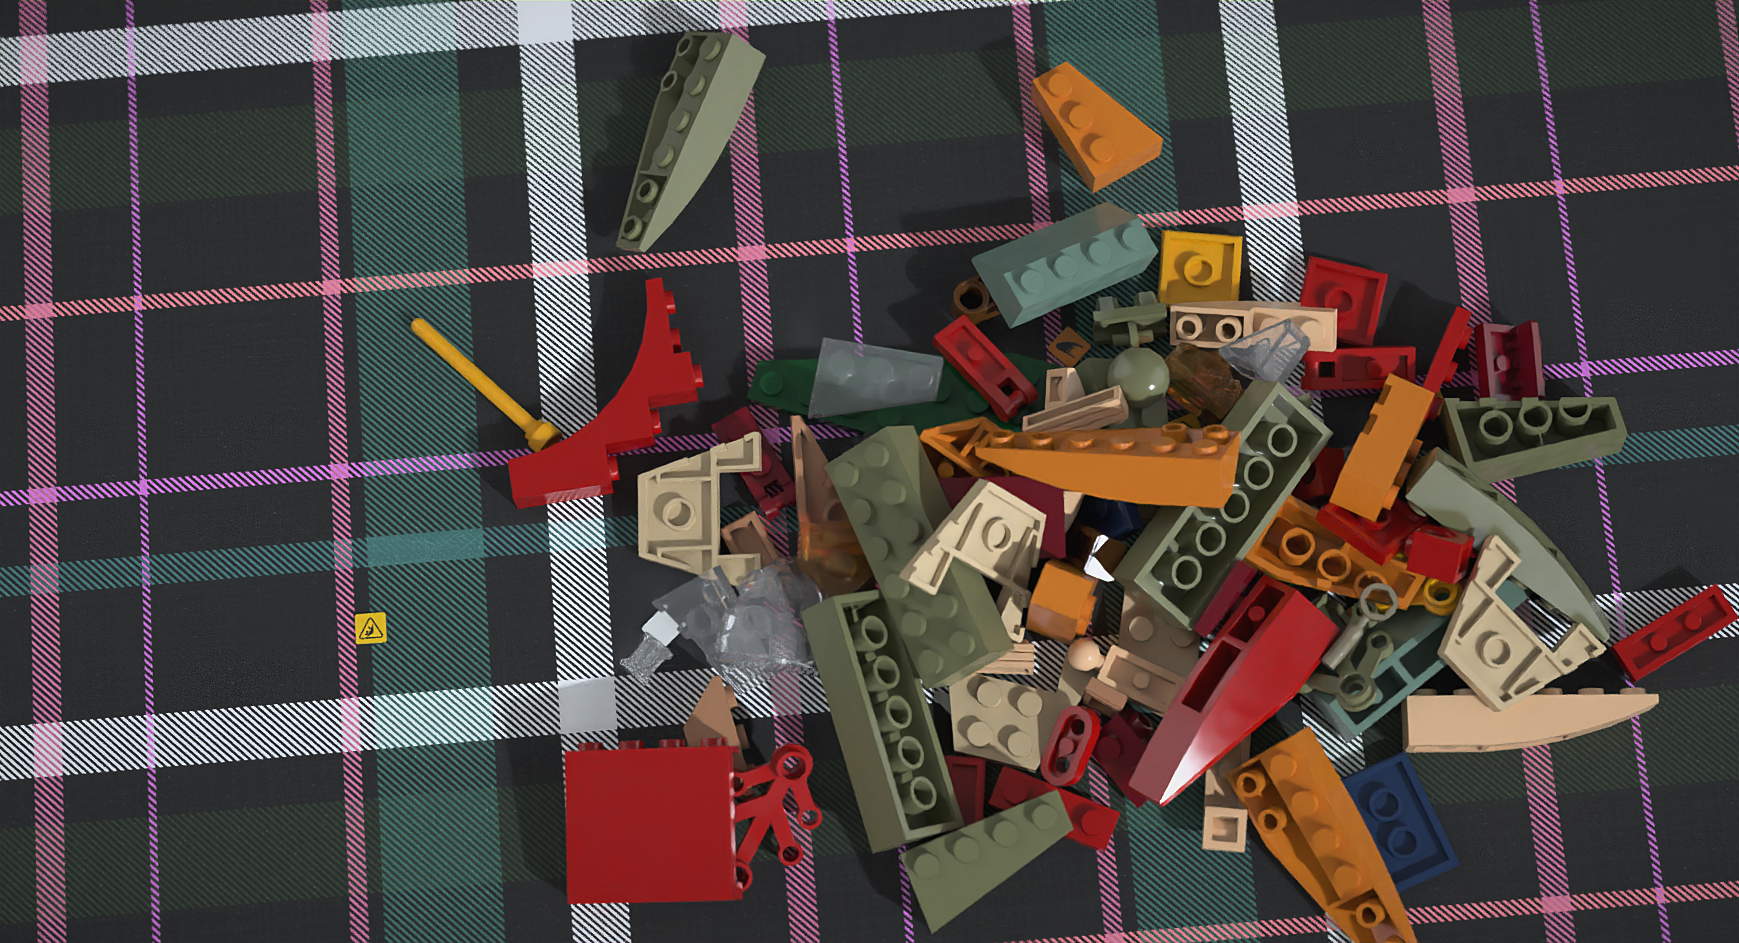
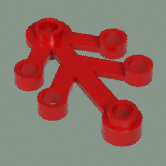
(769, 807)

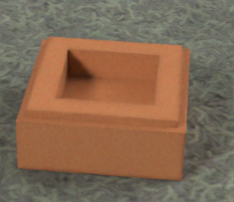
(1104, 698)

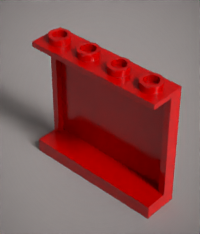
(651, 823)

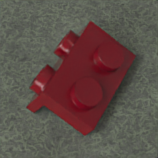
(1509, 361)
(1122, 747)

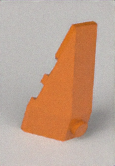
(1310, 555)

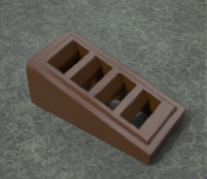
(1093, 550)

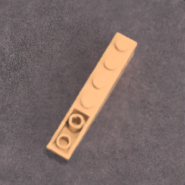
(1469, 725)

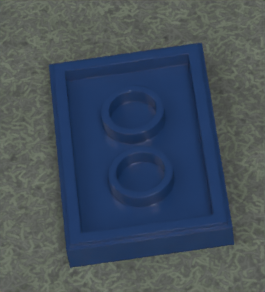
(1401, 821)

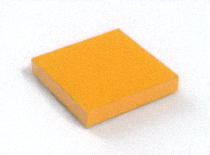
(1198, 267)

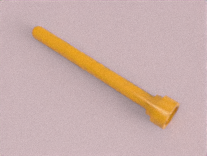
(538, 433)

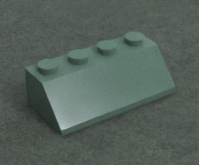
(1065, 262)

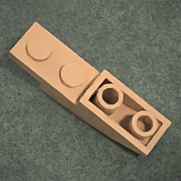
(1223, 322)

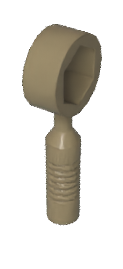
(1355, 631)

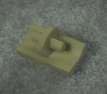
(1129, 324)

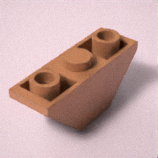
(714, 720)

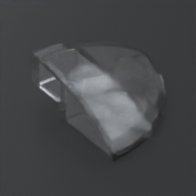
(767, 622)

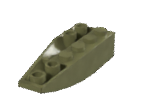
(687, 130)
(1469, 505)

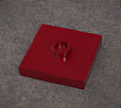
(1227, 598)

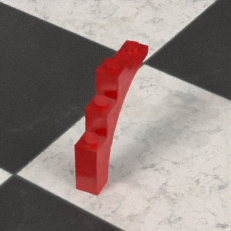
(582, 463)

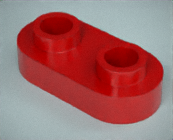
(1070, 744)

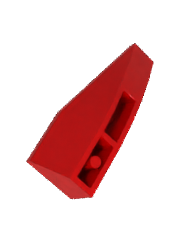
(1235, 686)

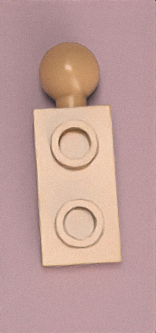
(1130, 674)

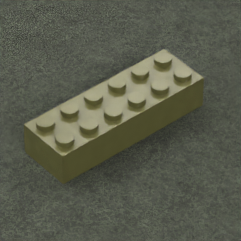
(894, 511)
(1192, 549)
(882, 721)

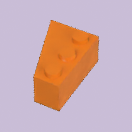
(1093, 127)
(1382, 449)
(1062, 602)

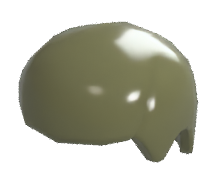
(1140, 375)

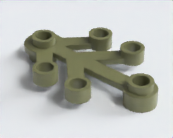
(1349, 678)

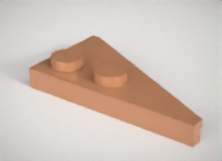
(814, 489)

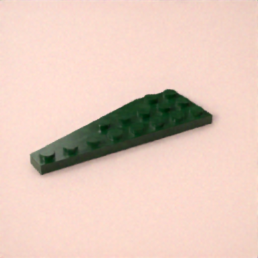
(789, 386)

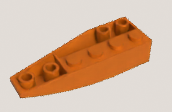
(1125, 464)
(1321, 837)

